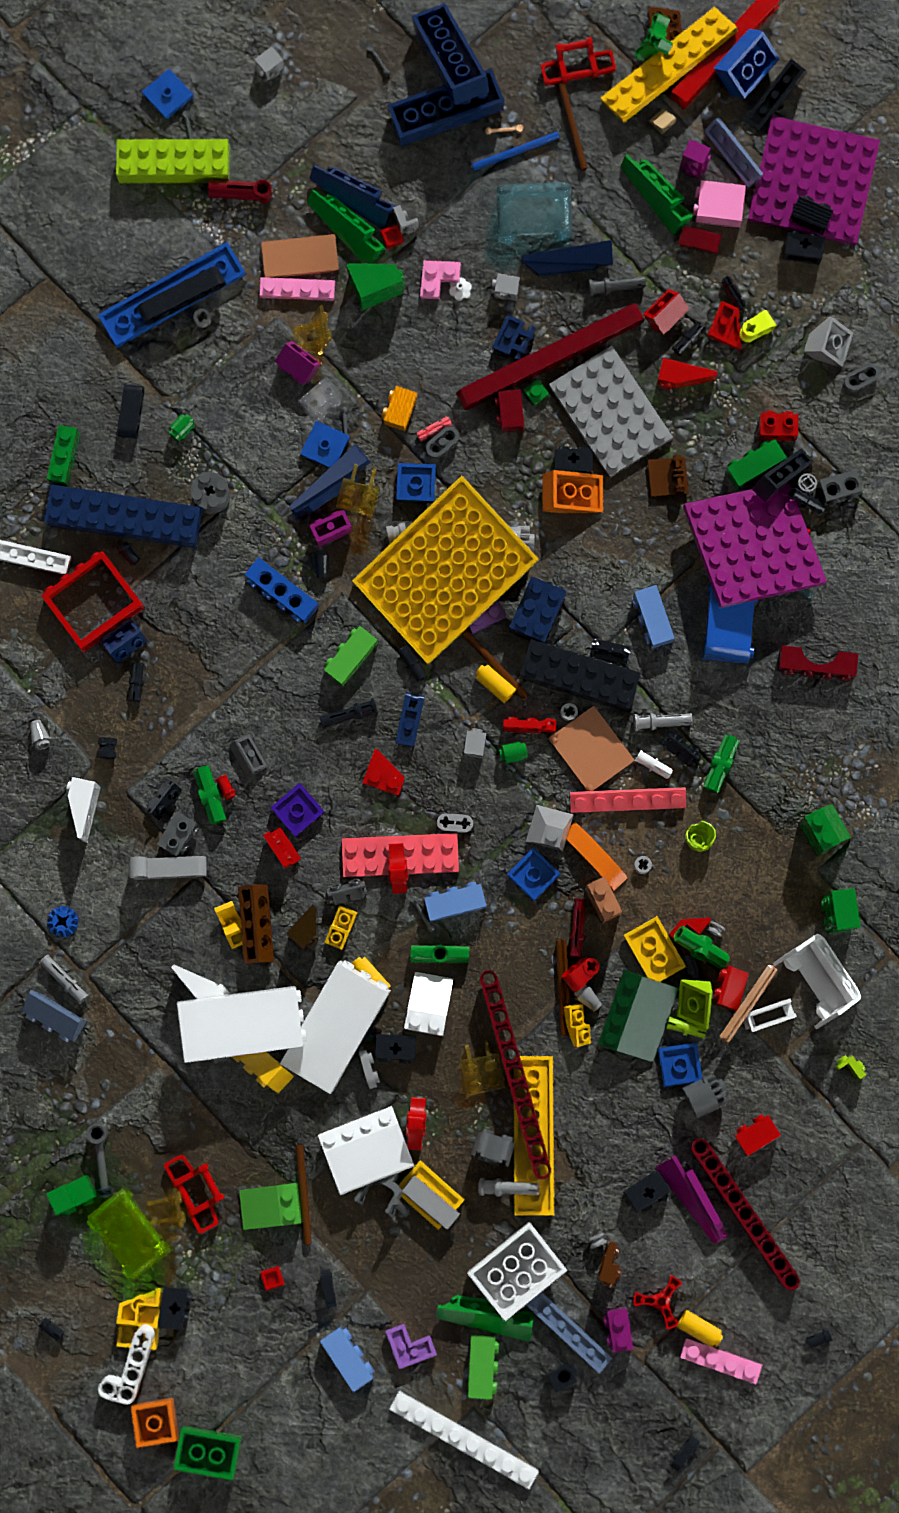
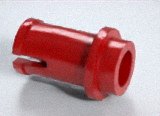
(225, 787)

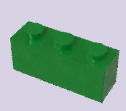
(63, 456)
(755, 464)

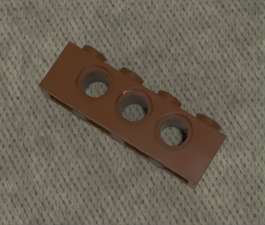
(255, 924)

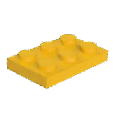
(654, 950)
(436, 1184)

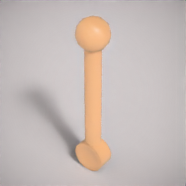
(519, 128)

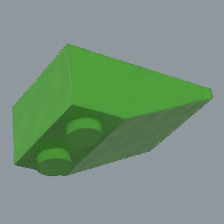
(270, 1206)

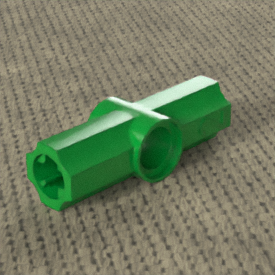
(721, 763)
(209, 795)
(701, 947)
(425, 954)

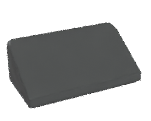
(248, 755)

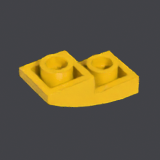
(341, 927)
(577, 1029)

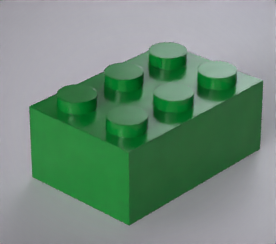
(840, 911)
(207, 1452)

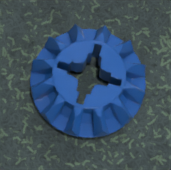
(71, 922)

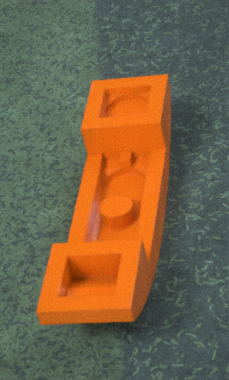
(595, 856)

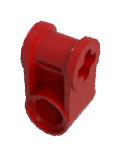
(578, 975)

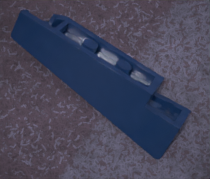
(355, 194)
(570, 259)
(329, 483)

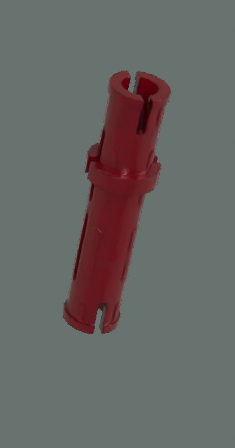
(577, 927)

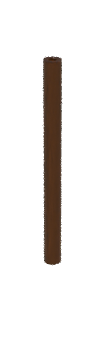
(572, 127)
(494, 663)
(303, 1194)

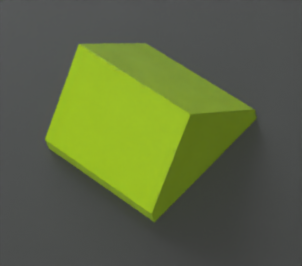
(695, 1002)

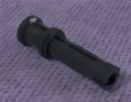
(357, 711)

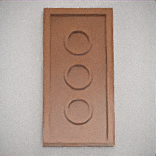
(300, 256)

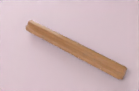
(748, 1004)

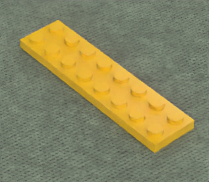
(664, 70)
(540, 1082)

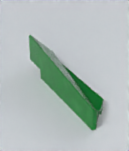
(658, 193)
(347, 226)
(482, 1315)

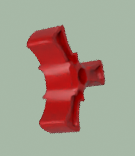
(397, 868)
(416, 1123)
(661, 1301)

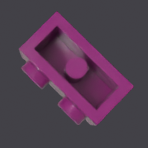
(695, 159)
(297, 362)
(330, 528)
(619, 1328)

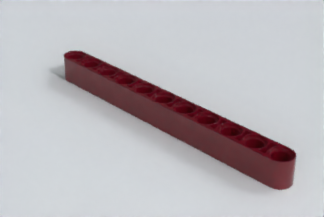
(550, 356)
(515, 1064)

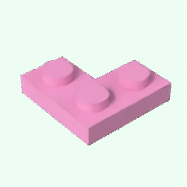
(436, 272)

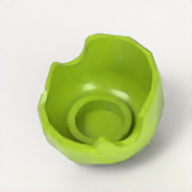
(700, 836)

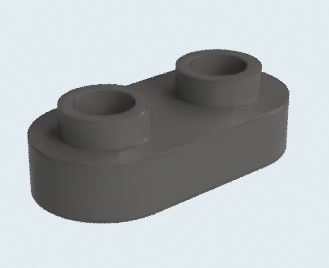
(860, 378)
(442, 443)

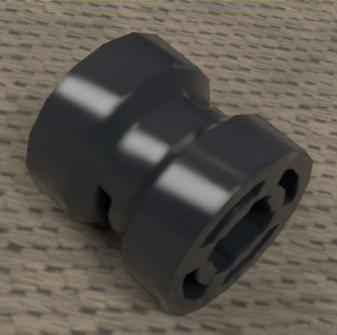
(106, 748)

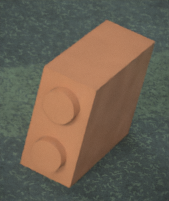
(603, 899)

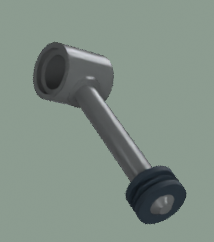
(104, 1192)

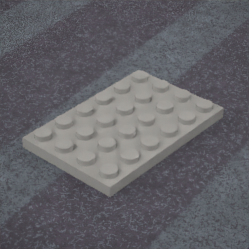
(610, 411)

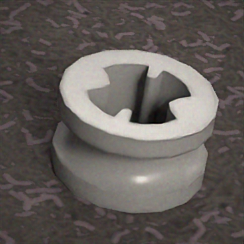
(205, 322)
(566, 707)
(648, 866)
(715, 929)
(596, 1240)

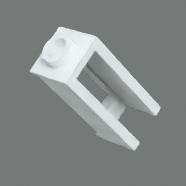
(787, 1008)

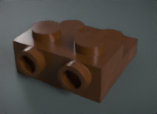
(609, 1271)

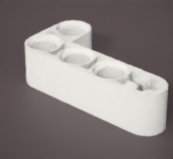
(132, 1363)

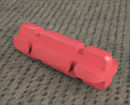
(433, 429)

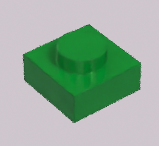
(535, 392)

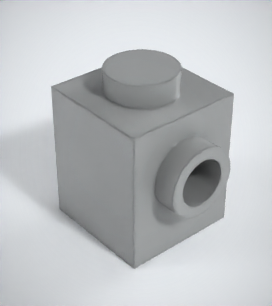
(269, 64)

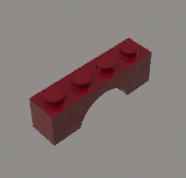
(794, 661)

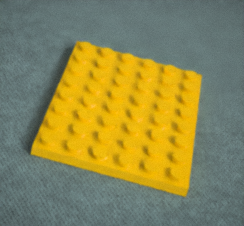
(445, 570)

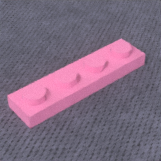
(297, 289)
(721, 1361)

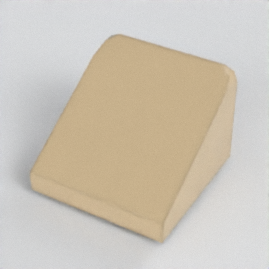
(662, 121)

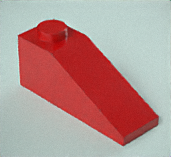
(679, 374)

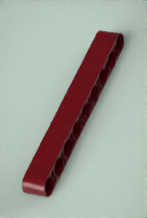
(753, 1218)

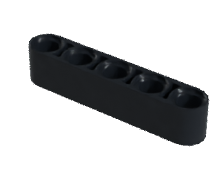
(181, 295)

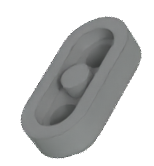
(371, 1077)

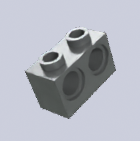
(838, 484)

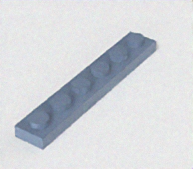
(569, 1332)

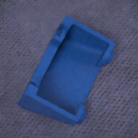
(728, 631)

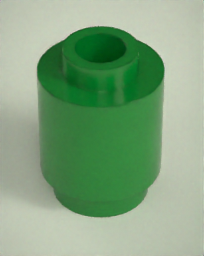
(181, 427)
(513, 752)

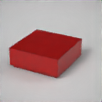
(392, 236)
(272, 1278)

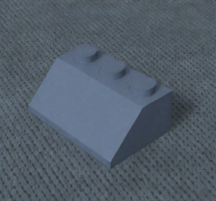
(53, 1016)

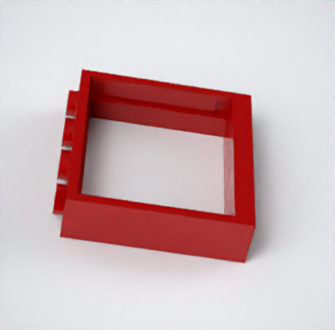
(80, 570)

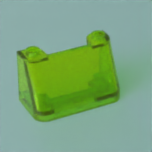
(128, 1234)

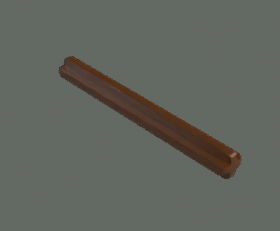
(563, 988)

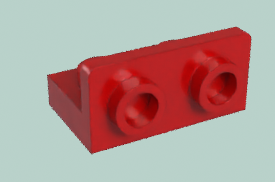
(282, 848)

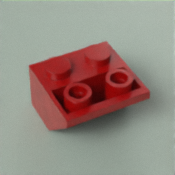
(730, 989)

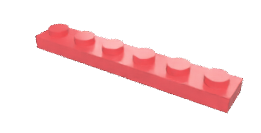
(627, 800)

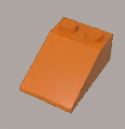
(572, 492)

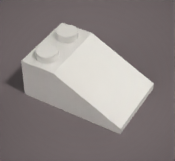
(83, 801)
(200, 986)
(428, 1004)

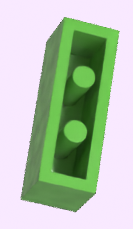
(350, 655)
(482, 1367)

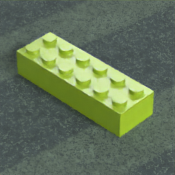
(172, 160)

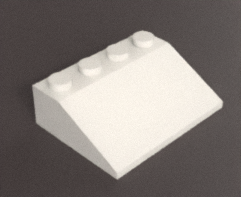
(366, 1150)
(517, 1271)

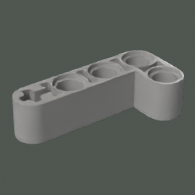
(165, 868)

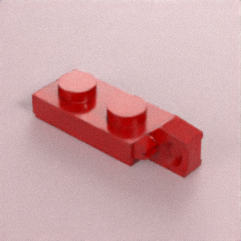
(530, 725)

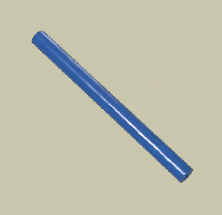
(515, 151)

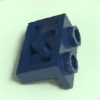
(123, 640)

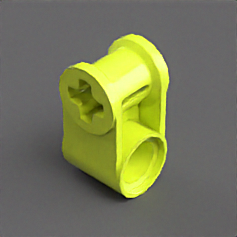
(757, 326)

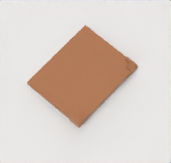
(591, 749)

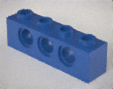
(260, 570)

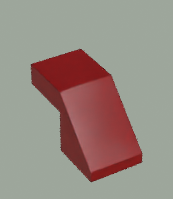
(695, 925)

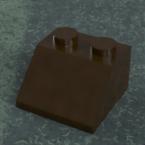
(305, 930)

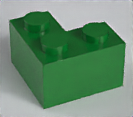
(71, 1195)

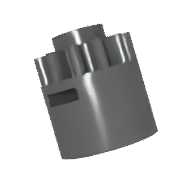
(706, 1095)

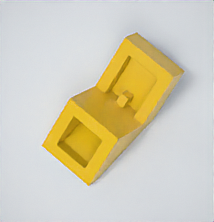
(231, 923)

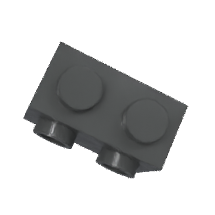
(178, 835)

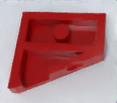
(726, 326)
(383, 775)

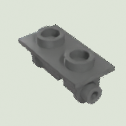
(339, 891)

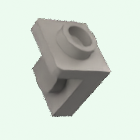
(403, 221)

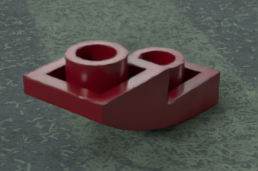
(700, 239)

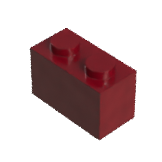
(511, 411)

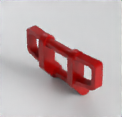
(593, 71)
(192, 1211)

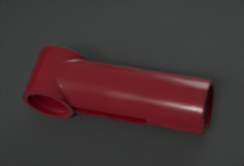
(240, 190)

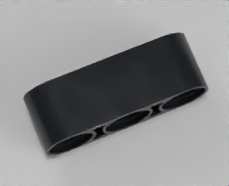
(130, 411)

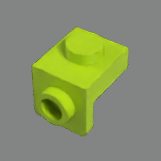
(855, 1067)

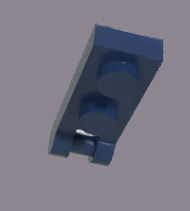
(409, 720)

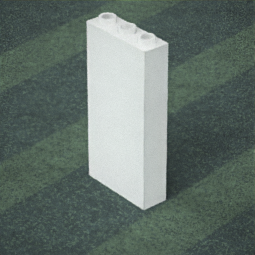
(241, 1024)
(336, 1026)

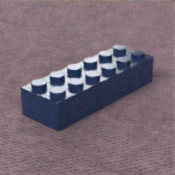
(450, 54)
(435, 111)

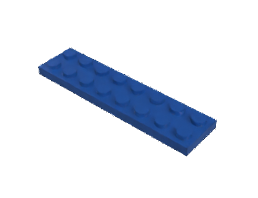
(124, 320)

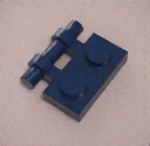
(508, 336)

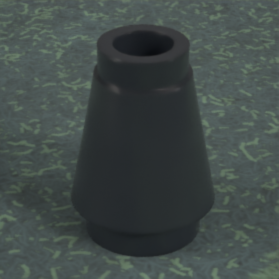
(321, 563)

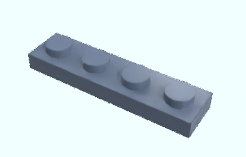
(733, 152)

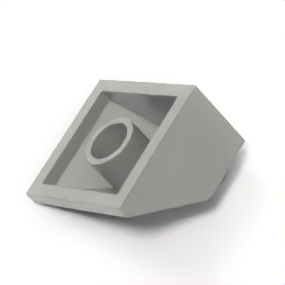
(829, 342)
(549, 828)

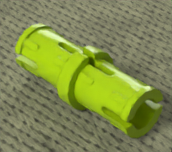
(686, 1028)

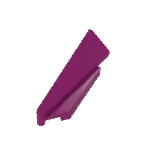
(693, 1197)

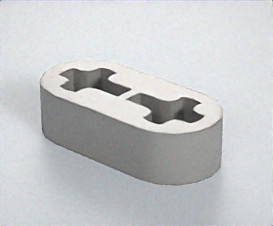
(453, 827)

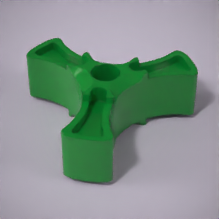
(655, 39)

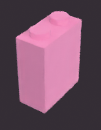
(719, 203)

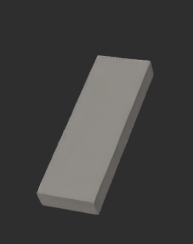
(431, 1202)

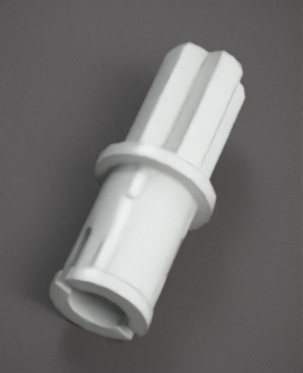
(654, 765)

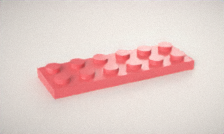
(423, 852)

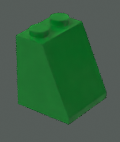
(375, 282)
(824, 829)

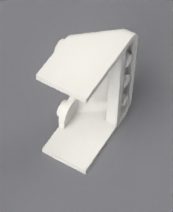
(824, 976)

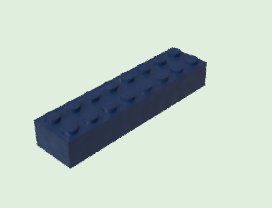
(123, 516)

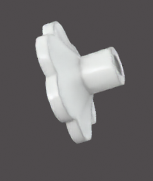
(460, 292)

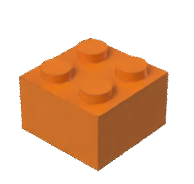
(155, 1422)

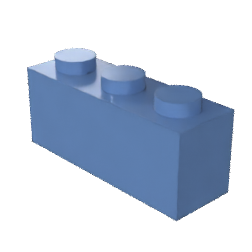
(653, 617)
(455, 901)
(348, 1358)

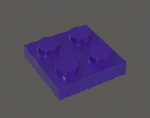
(297, 809)

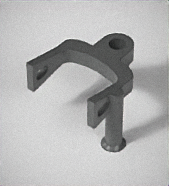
(389, 1182)

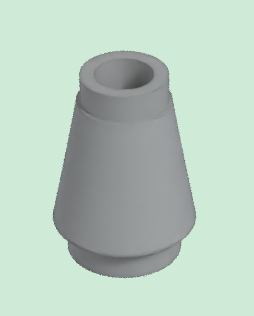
(39, 736)
(588, 998)

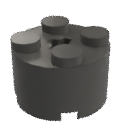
(206, 483)
(493, 1148)

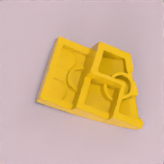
(137, 1312)

